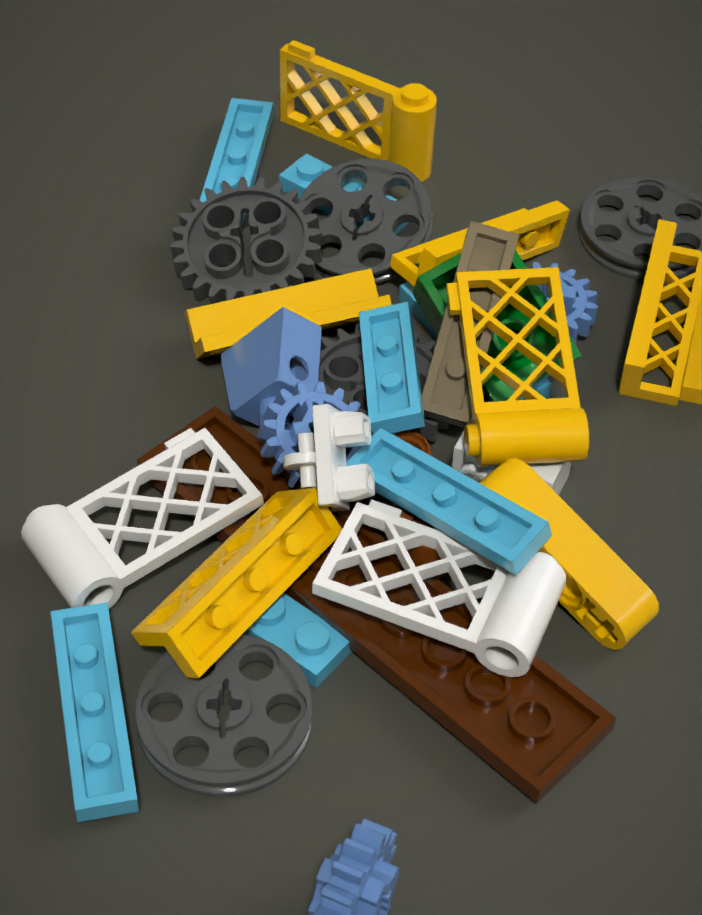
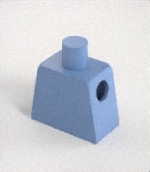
(270, 359)

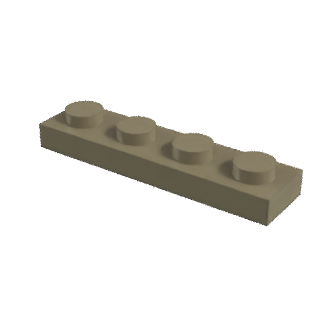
(446, 384)

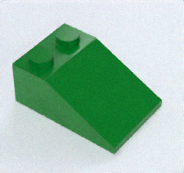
(432, 298)

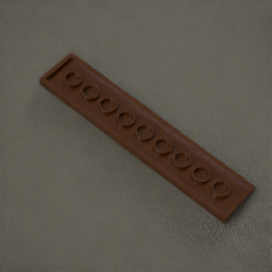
(521, 726)

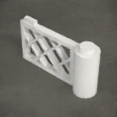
(89, 567)
(504, 625)

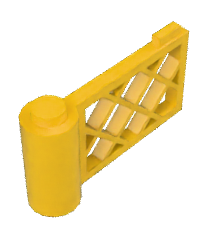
(403, 126)
(532, 428)

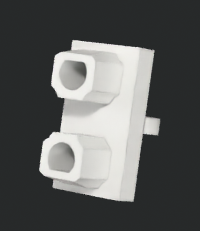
(327, 456)

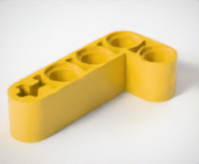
(599, 584)

